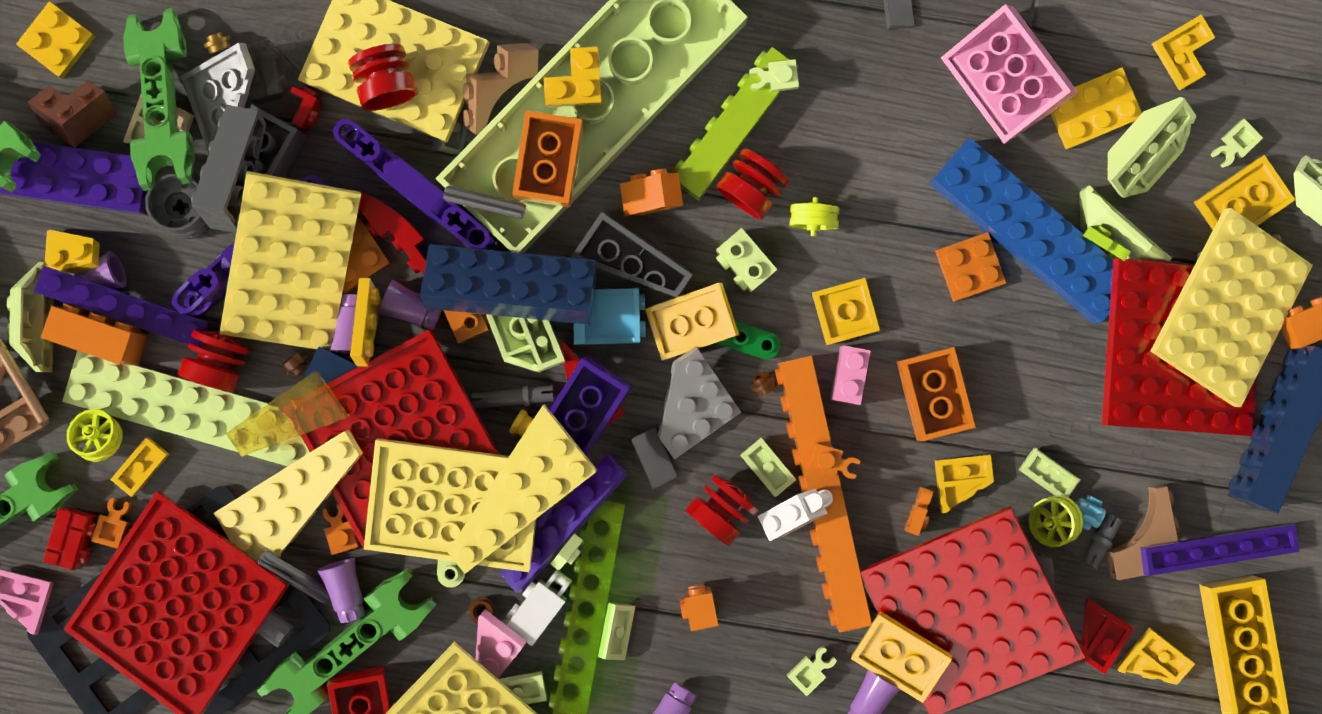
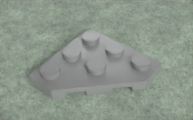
(216, 84)
(693, 404)

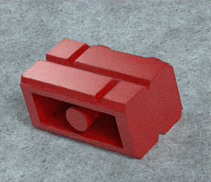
(70, 538)

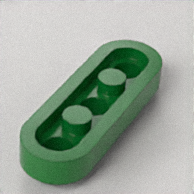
(753, 342)

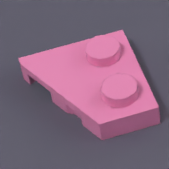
(25, 598)
(496, 644)

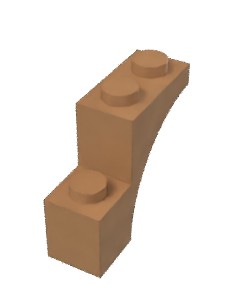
(483, 90)
(1156, 529)

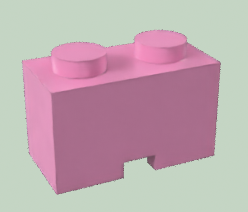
(850, 375)

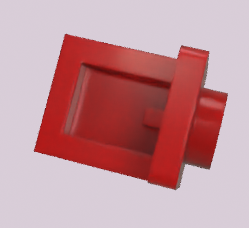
(308, 111)

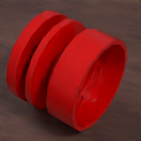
(382, 77)
(755, 180)
(213, 361)
(721, 509)

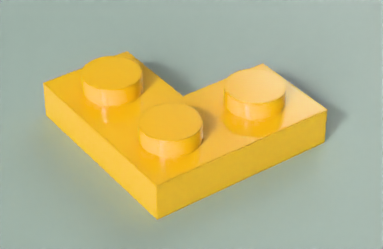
(1177, 47)
(582, 86)

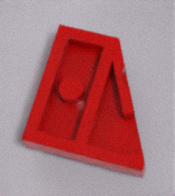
(1102, 636)

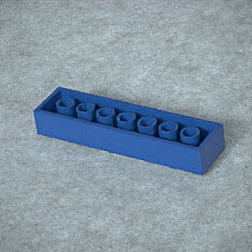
(1028, 229)

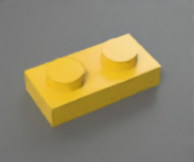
(140, 467)

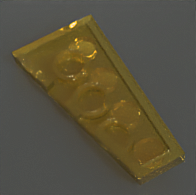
(293, 413)

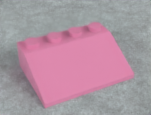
(1008, 74)

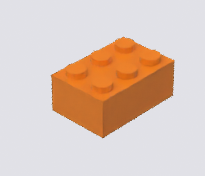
(547, 158)
(95, 334)
(935, 394)

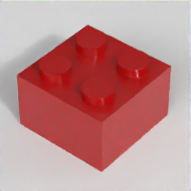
(360, 692)

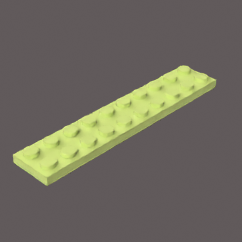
(169, 404)

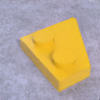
(71, 252)
(961, 478)
(1155, 659)

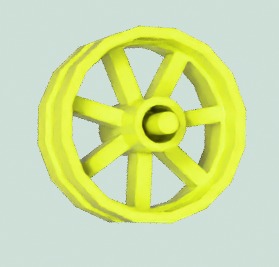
(814, 216)
(93, 434)
(1056, 521)

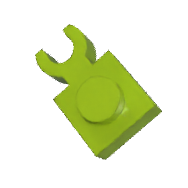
(1101, 237)

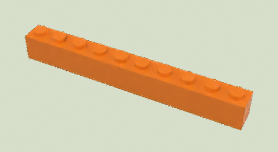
(832, 530)

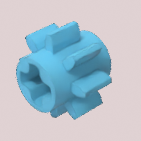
(1091, 511)

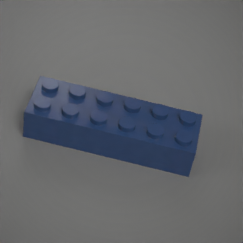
(509, 284)
(1282, 433)

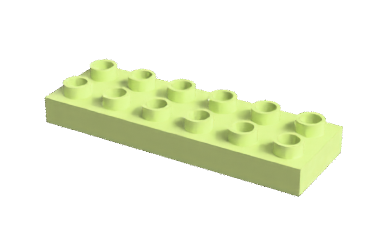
(644, 62)

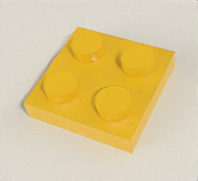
(55, 40)
(845, 311)

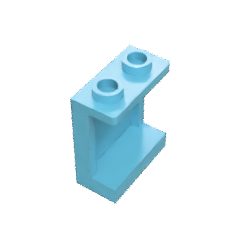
(613, 318)

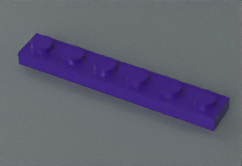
(118, 305)
(568, 520)
(1219, 549)

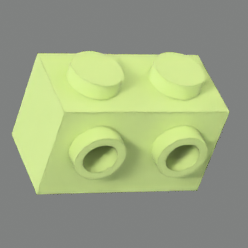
(745, 261)

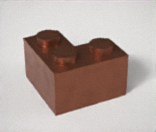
(75, 115)

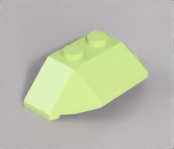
(1149, 147)
(1309, 187)
(1097, 210)
(27, 321)
(526, 342)

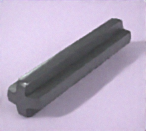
(484, 202)
(293, 576)

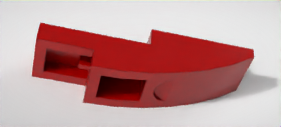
(387, 222)

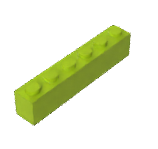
(728, 131)

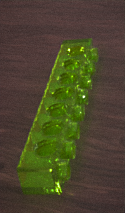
(560, 701)

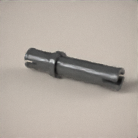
(513, 397)

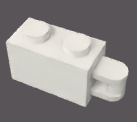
(795, 513)
(538, 608)

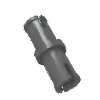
(1102, 541)

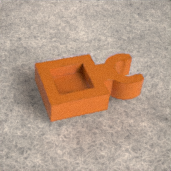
(829, 461)
(918, 519)
(111, 529)
(340, 534)

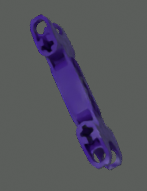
(412, 185)
(211, 284)

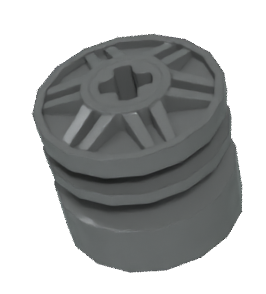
(167, 201)

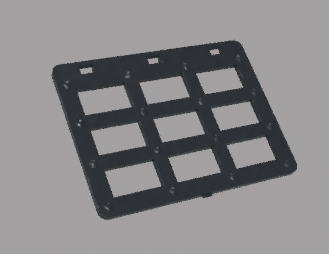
(78, 683)

